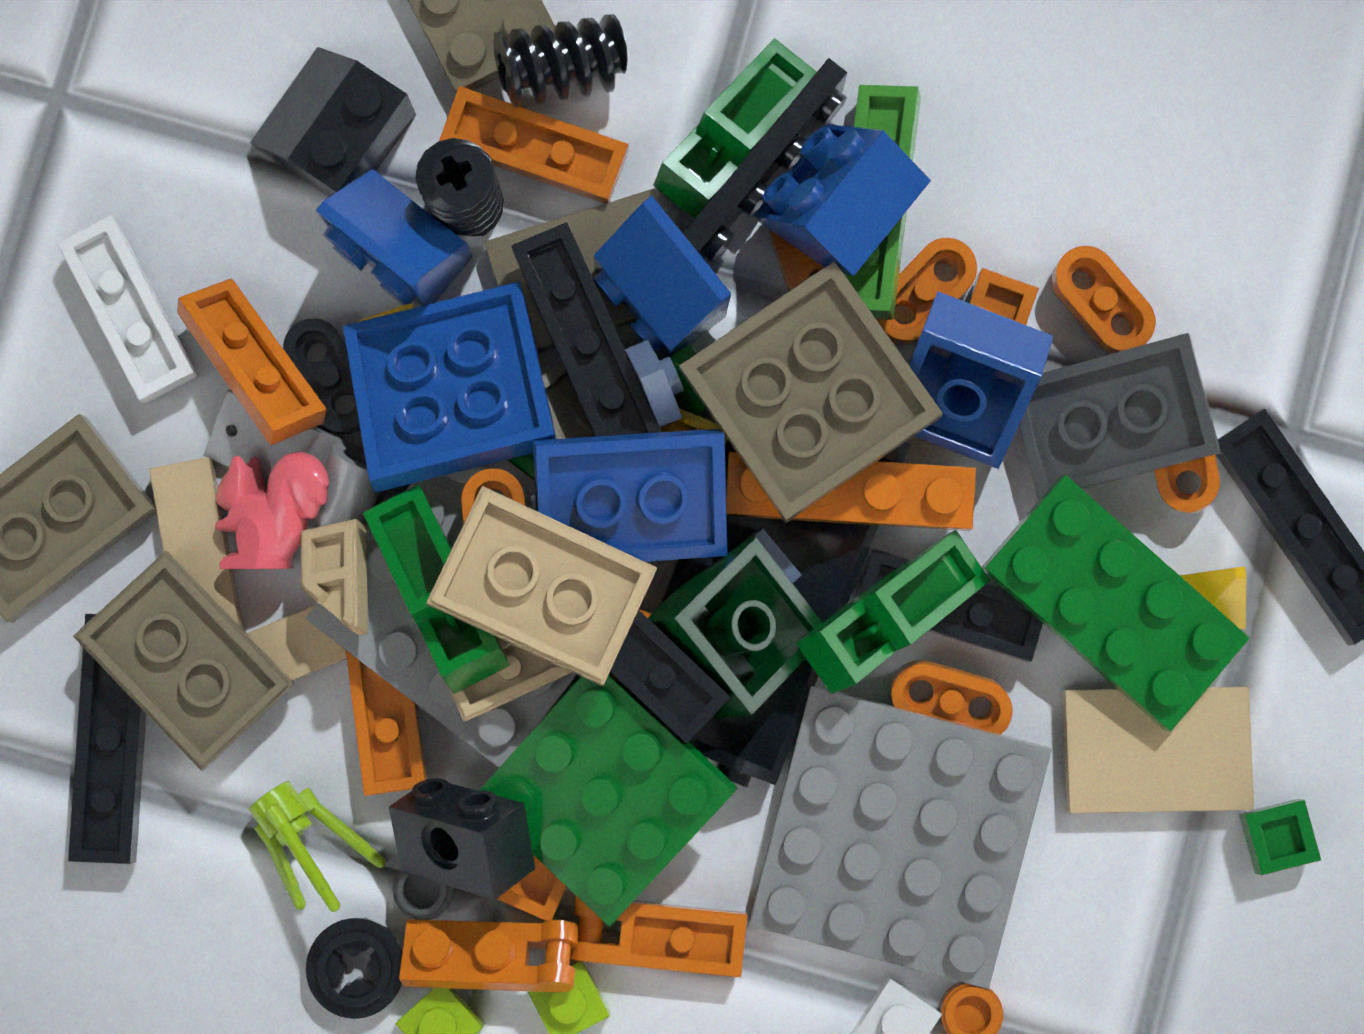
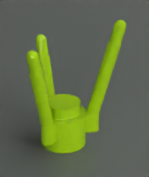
(283, 820)

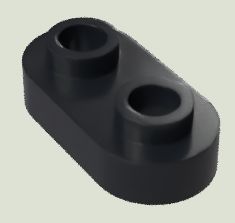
(328, 377)

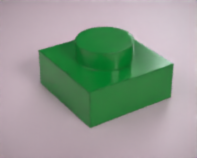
(1280, 836)

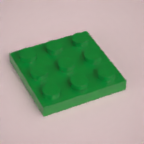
(609, 793)

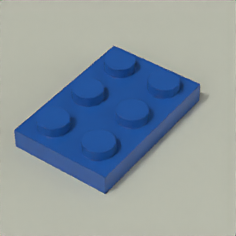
(638, 492)

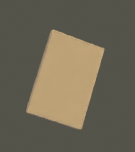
(542, 586)
(1130, 764)

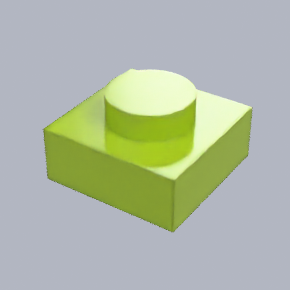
(572, 1010)
(440, 1013)

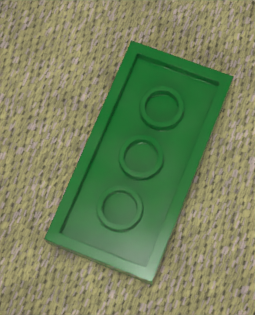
(1115, 603)

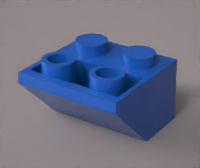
(842, 195)
(394, 235)

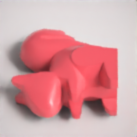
(270, 522)

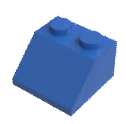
(660, 280)
(979, 376)

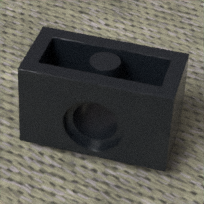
(462, 837)

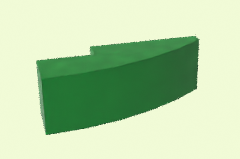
(732, 127)
(415, 555)
(893, 613)

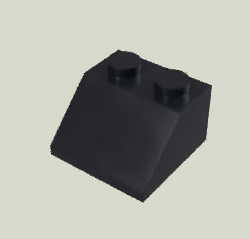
(334, 122)

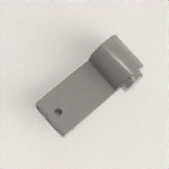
(345, 462)

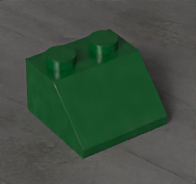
(739, 625)

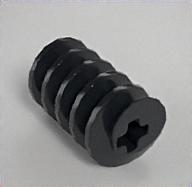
(560, 57)
(455, 165)

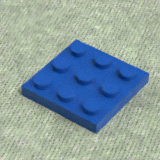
(447, 386)

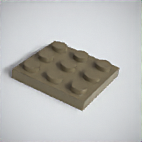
(810, 391)

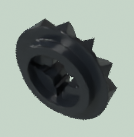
(326, 968)

